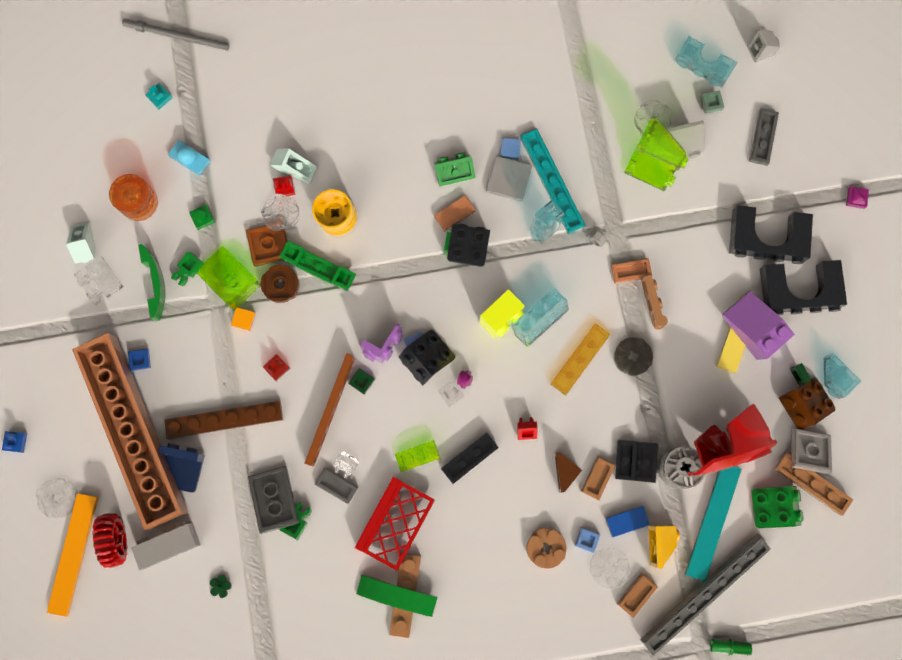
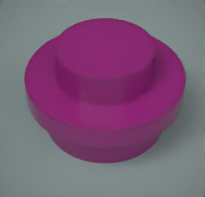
(465, 379)

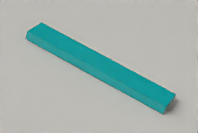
(552, 180)
(712, 523)

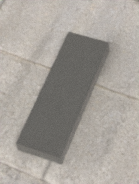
(764, 137)

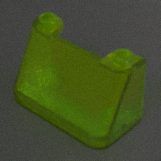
(656, 156)

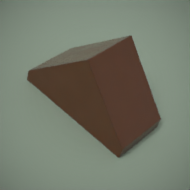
(566, 471)

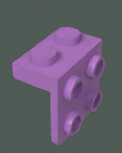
(373, 353)

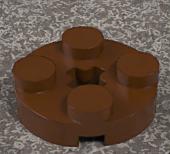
(272, 276)

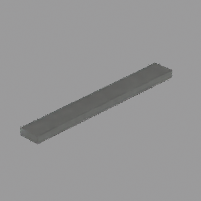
(705, 594)

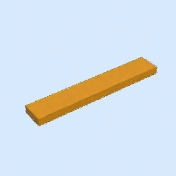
(72, 555)

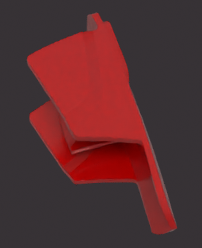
(748, 441)

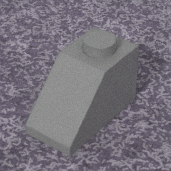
(763, 45)

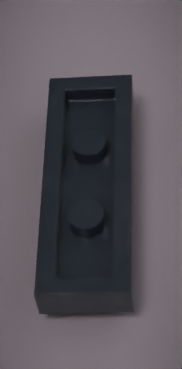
(469, 458)

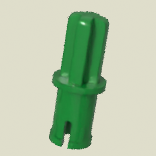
(730, 647)

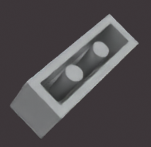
(165, 545)

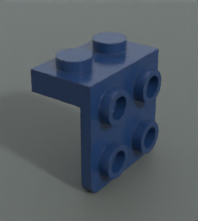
(184, 465)

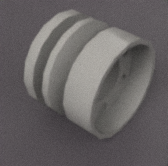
(670, 465)

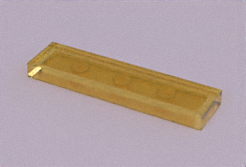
(580, 359)

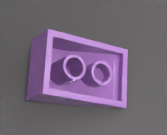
(757, 326)

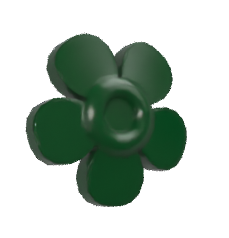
(220, 586)

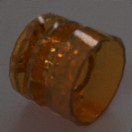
(133, 197)

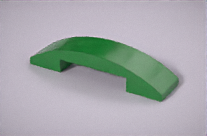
(317, 266)
(156, 304)
(396, 596)

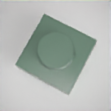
(712, 102)

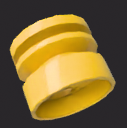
(334, 202)

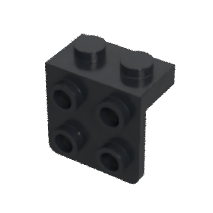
(468, 245)
(426, 356)

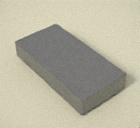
(336, 485)

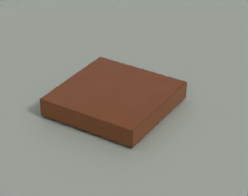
(265, 244)

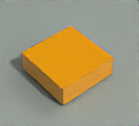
(243, 319)

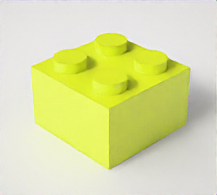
(502, 314)

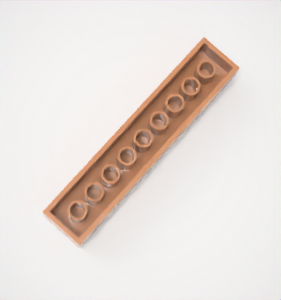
(129, 431)

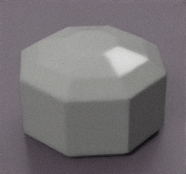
(597, 238)

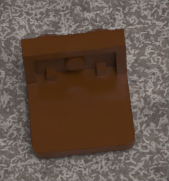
(807, 404)

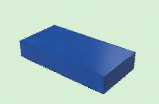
(627, 521)

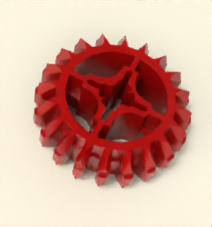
(109, 540)

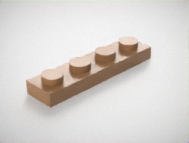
(815, 486)
(408, 579)

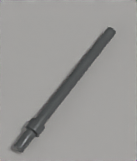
(141, 26)

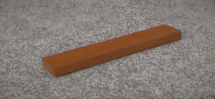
(330, 410)

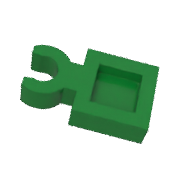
(189, 266)
(296, 530)

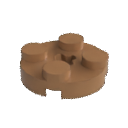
(556, 554)

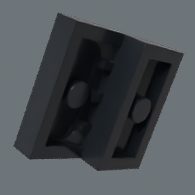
(636, 461)

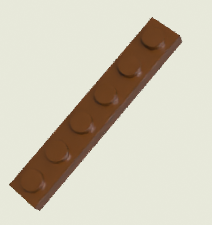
(223, 420)

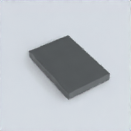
(273, 500)

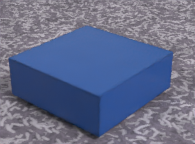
(139, 359)

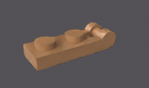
(653, 302)

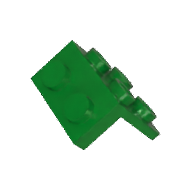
(777, 507)

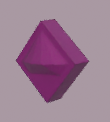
(857, 197)

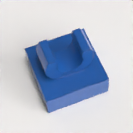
(14, 441)

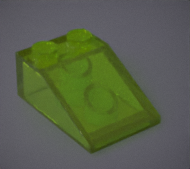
(228, 278)

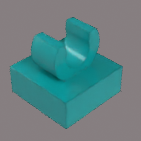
(158, 96)

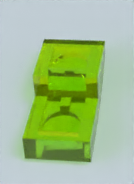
(417, 456)

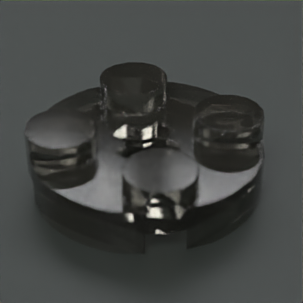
(640, 348)

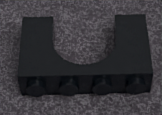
(746, 242)
(830, 292)

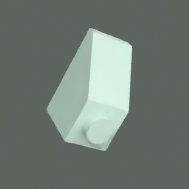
(293, 164)
(81, 243)

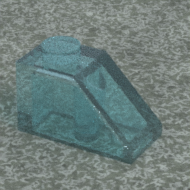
(838, 377)

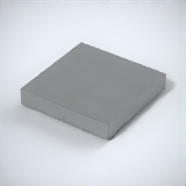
(509, 178)
(811, 451)

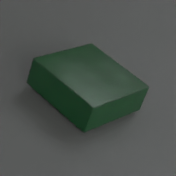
(800, 374)
(361, 381)

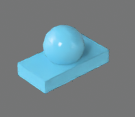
(189, 157)

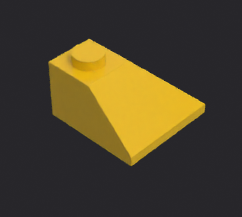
(662, 544)

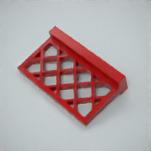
(379, 515)

